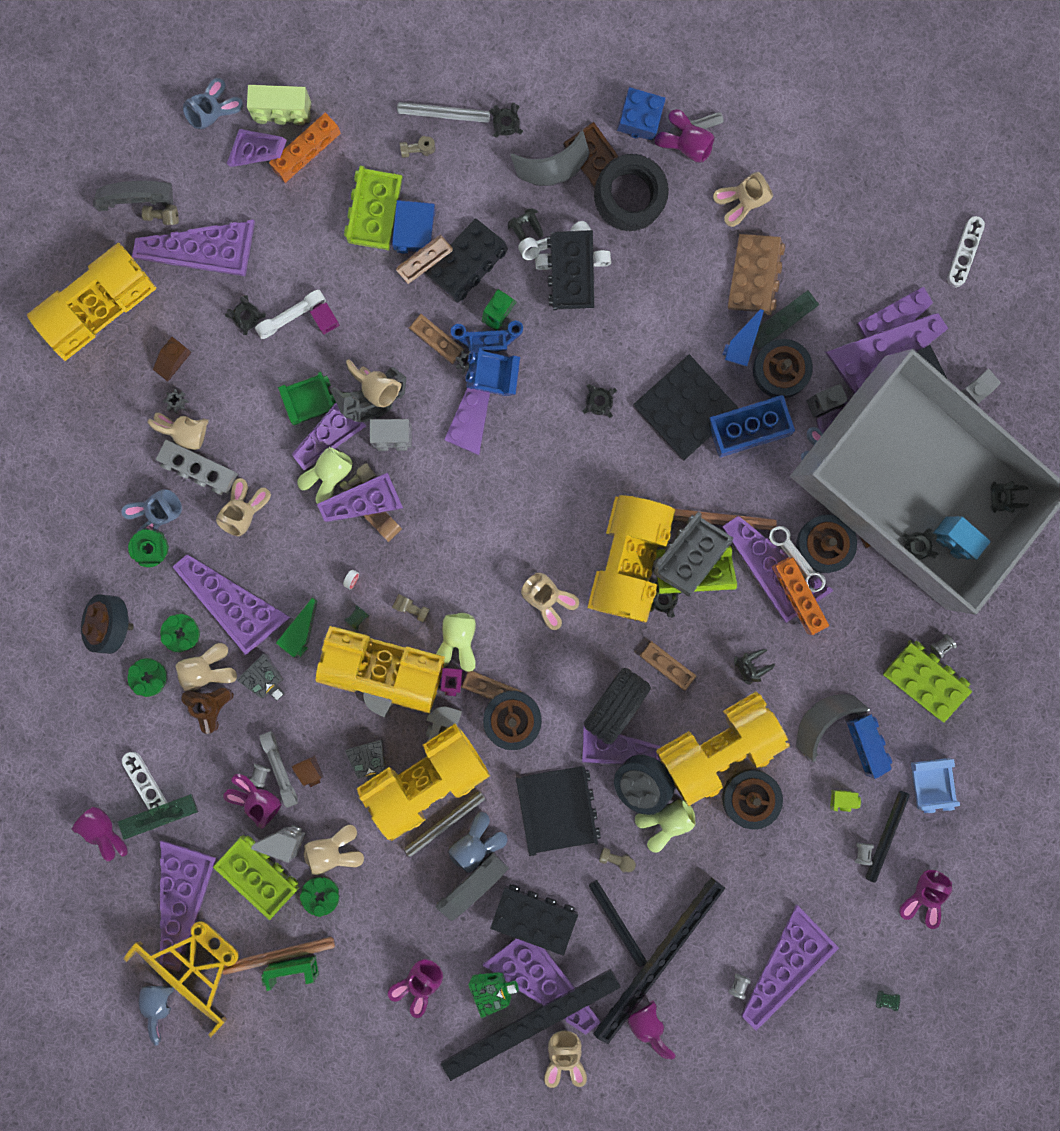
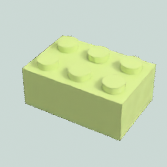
(279, 104)

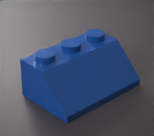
(869, 745)

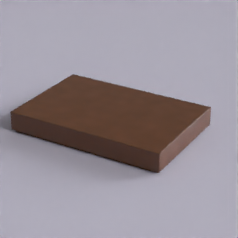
(600, 152)

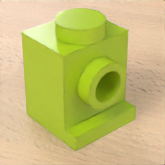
(845, 800)

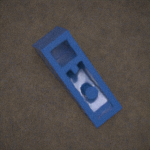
(742, 344)

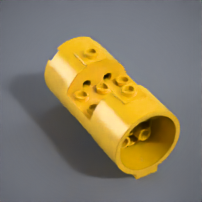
(91, 302)
(637, 531)
(380, 669)
(751, 733)
(399, 799)

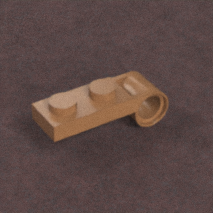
(384, 525)

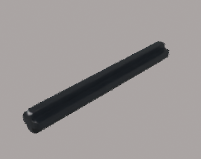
(887, 836)
(617, 923)

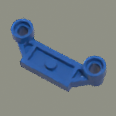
(488, 340)

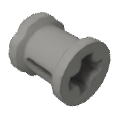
(943, 646)
(259, 775)
(864, 854)
(739, 986)

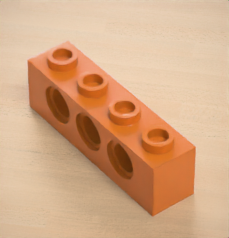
(305, 147)
(800, 596)

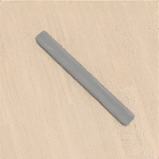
(443, 112)
(444, 824)

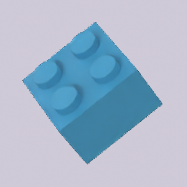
(961, 538)

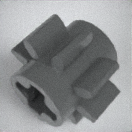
(464, 357)
(172, 397)

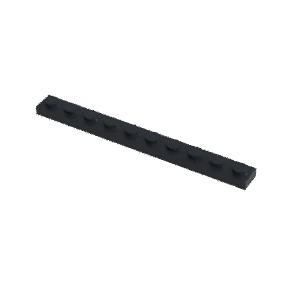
(659, 961)
(530, 1024)

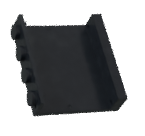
(557, 809)

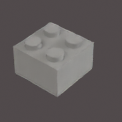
(391, 434)

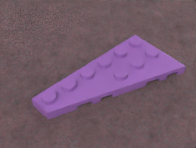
(206, 248)
(860, 358)
(759, 556)
(238, 611)
(182, 891)
(793, 961)
(539, 978)

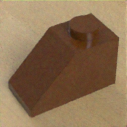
(170, 358)
(308, 772)

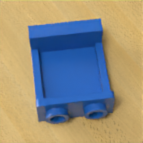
(412, 226)
(492, 372)

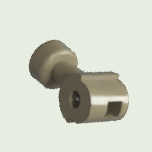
(425, 145)
(168, 215)
(363, 475)
(405, 605)
(624, 862)

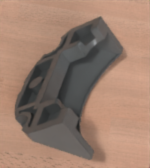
(555, 168)
(133, 192)
(358, 408)
(821, 717)
(472, 887)

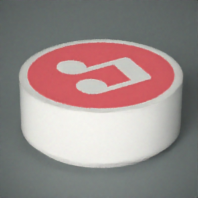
(351, 579)

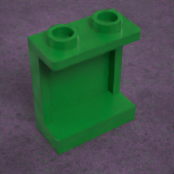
(307, 398)
(306, 964)

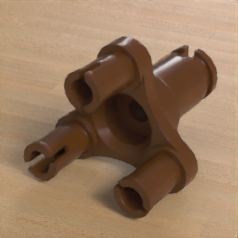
(212, 704)

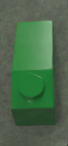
(298, 633)

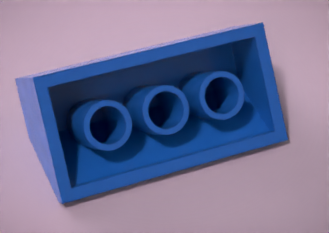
(751, 426)

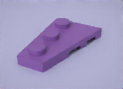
(255, 147)

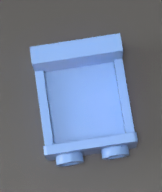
(934, 785)

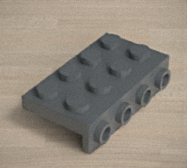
(692, 554)

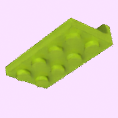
(373, 208)
(720, 577)
(928, 680)
(256, 877)

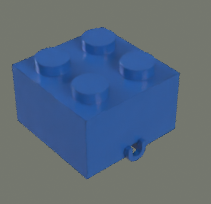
(641, 114)

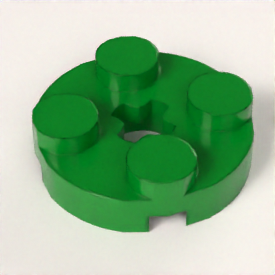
(141, 555)
(185, 642)
(137, 672)
(319, 885)

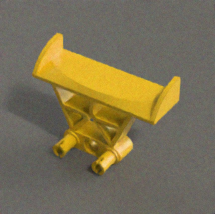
(203, 934)

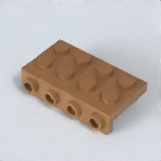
(756, 273)

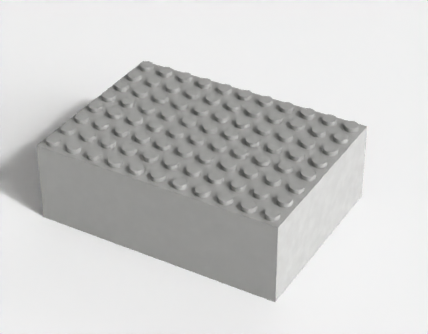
(921, 452)

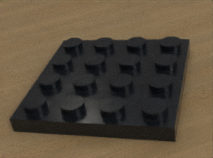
(682, 406)

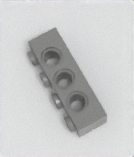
(169, 454)

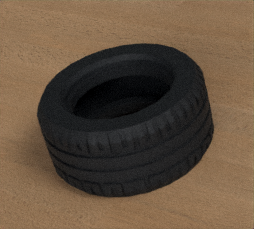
(653, 177)
(617, 706)

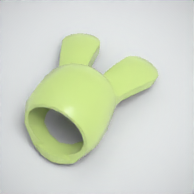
(331, 469)
(458, 633)
(674, 820)

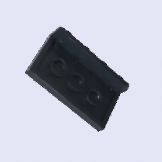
(472, 257)
(571, 269)
(534, 919)

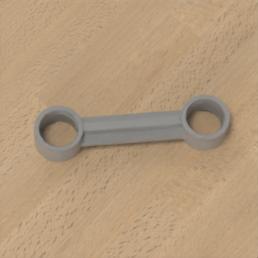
(286, 789)

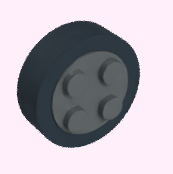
(644, 784)

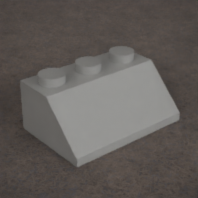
(282, 843)

